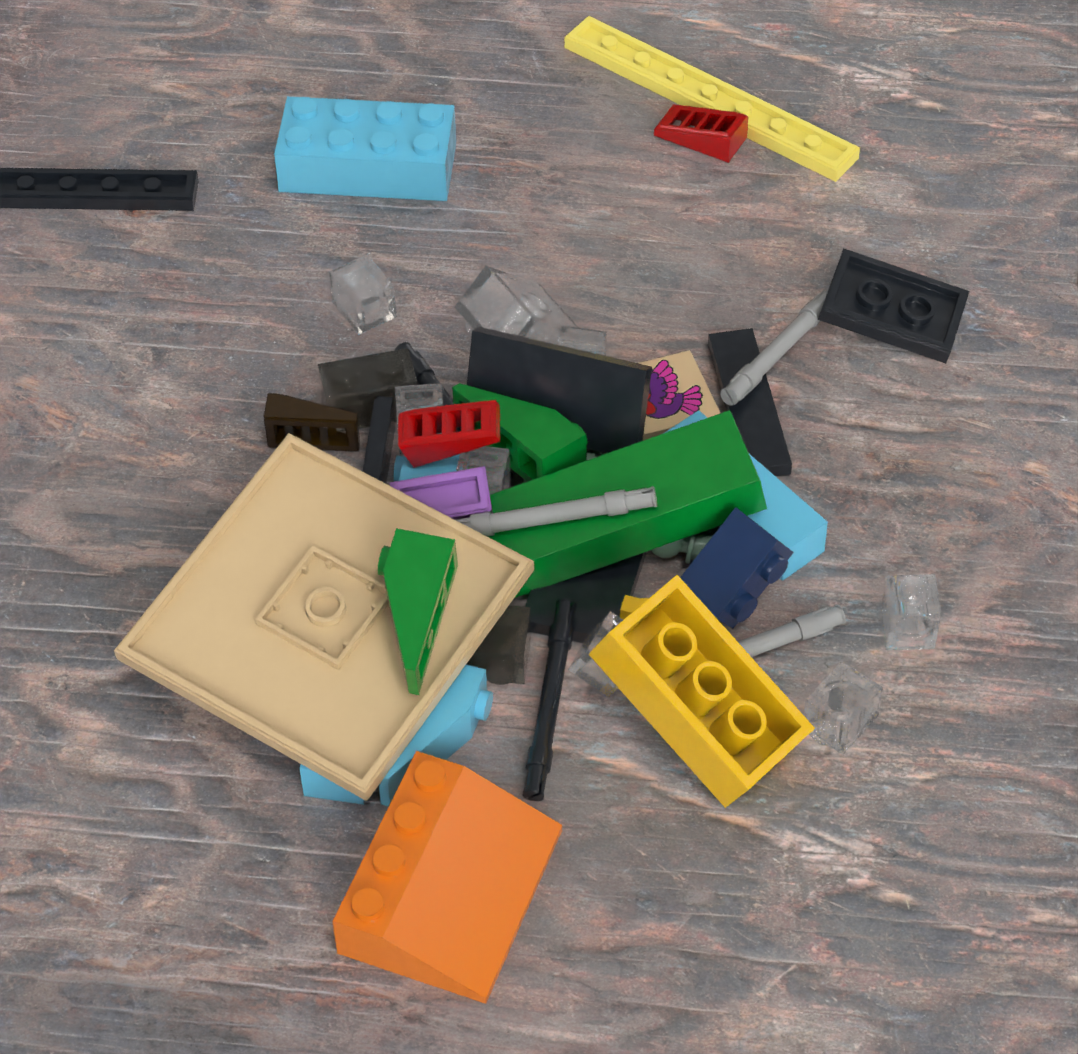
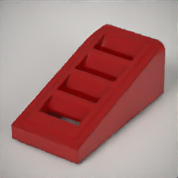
(715, 131)
(420, 428)

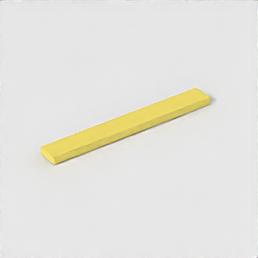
(695, 88)

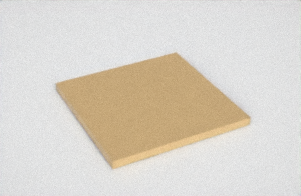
(294, 628)

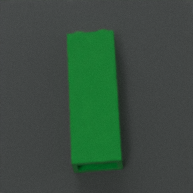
(697, 481)

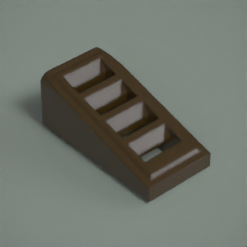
(307, 422)

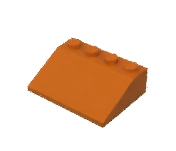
(446, 879)

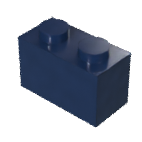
(736, 568)

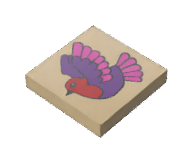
(675, 393)

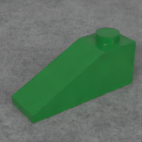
(536, 435)
(417, 584)

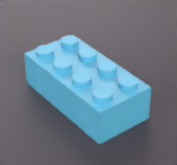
(366, 148)

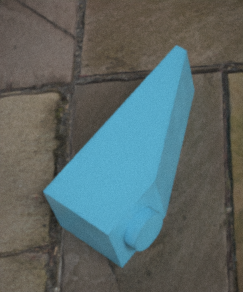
(446, 727)

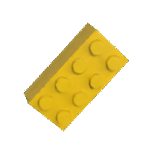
(701, 691)

